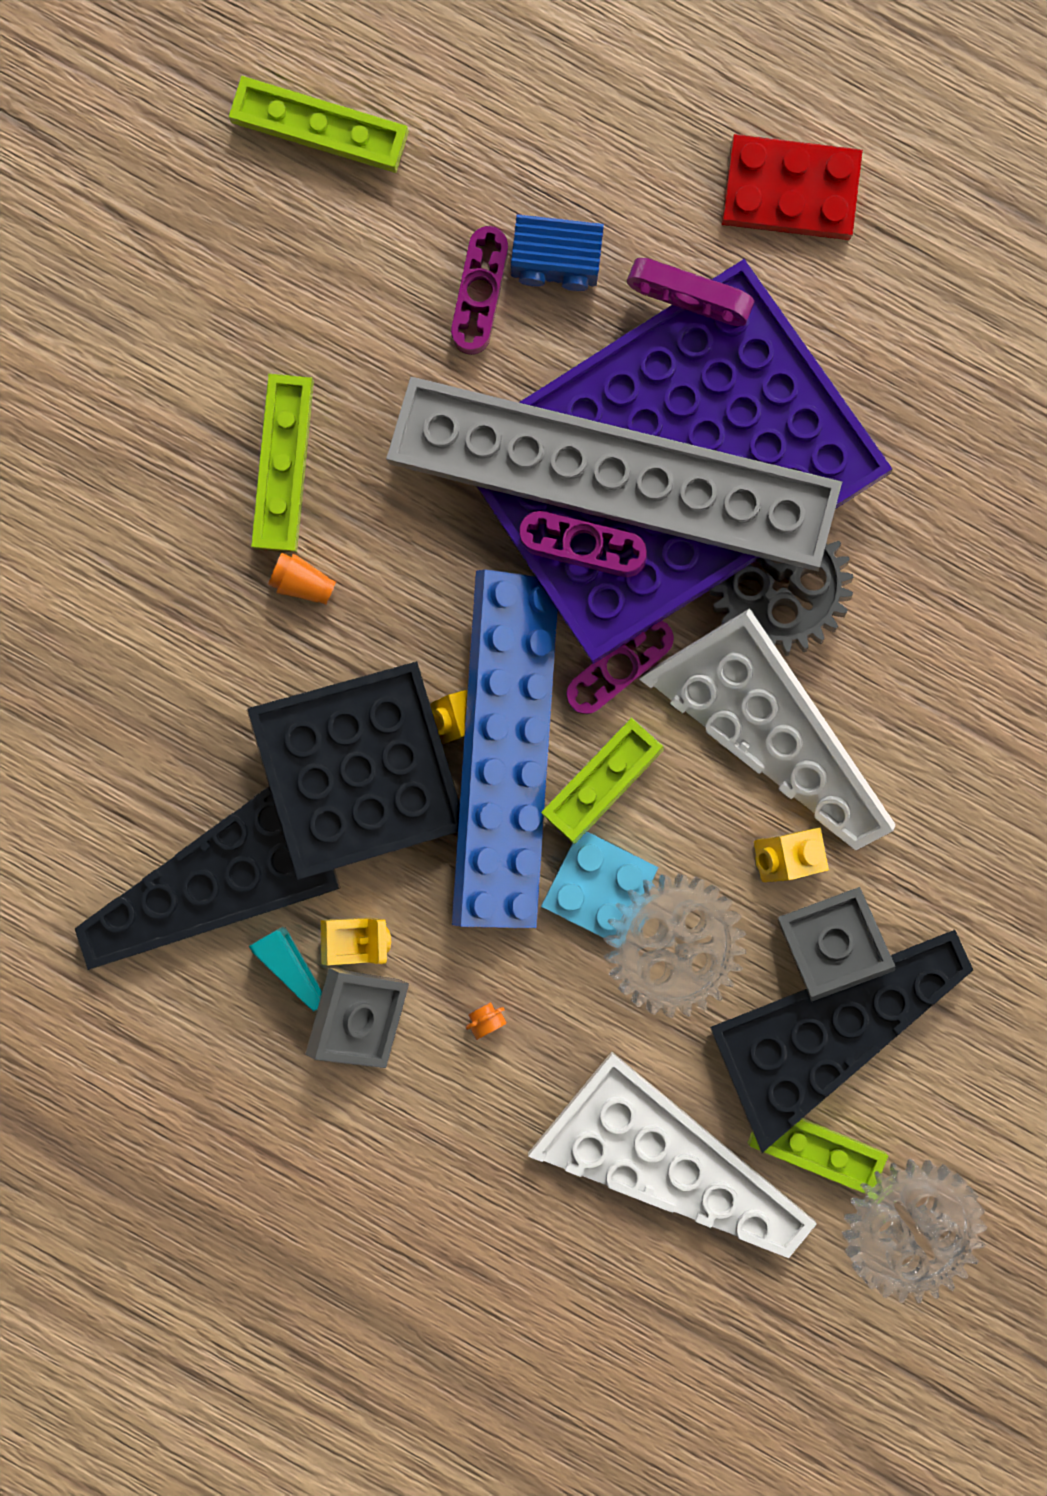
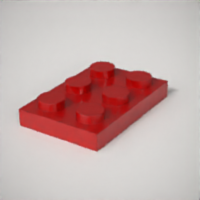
(792, 187)

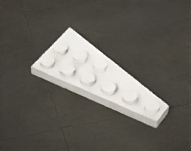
(764, 716)
(651, 1150)

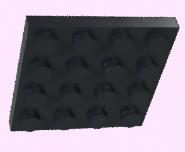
(355, 769)

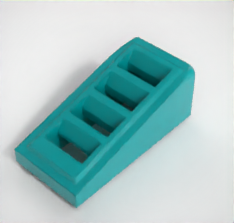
(284, 959)

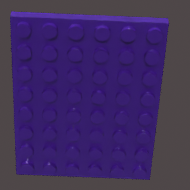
(706, 386)

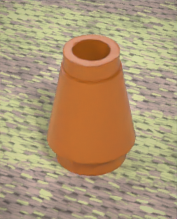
(301, 580)

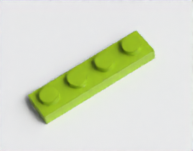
(318, 124)
(282, 463)

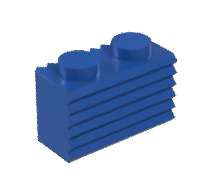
(556, 252)

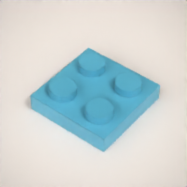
(594, 881)

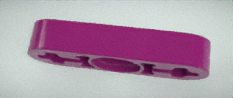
(497, 262)
(690, 291)
(574, 527)
(601, 696)

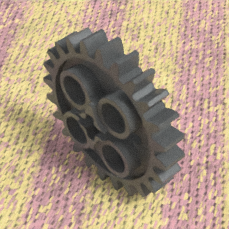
(807, 622)

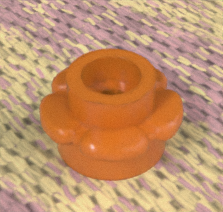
(486, 1020)

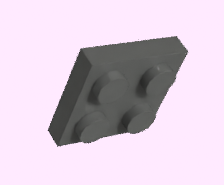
(836, 944)
(357, 1018)

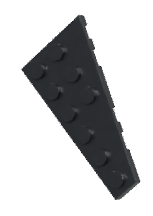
(213, 882)
(802, 1050)

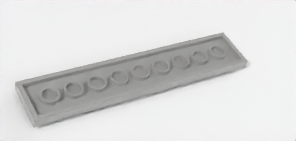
(615, 473)

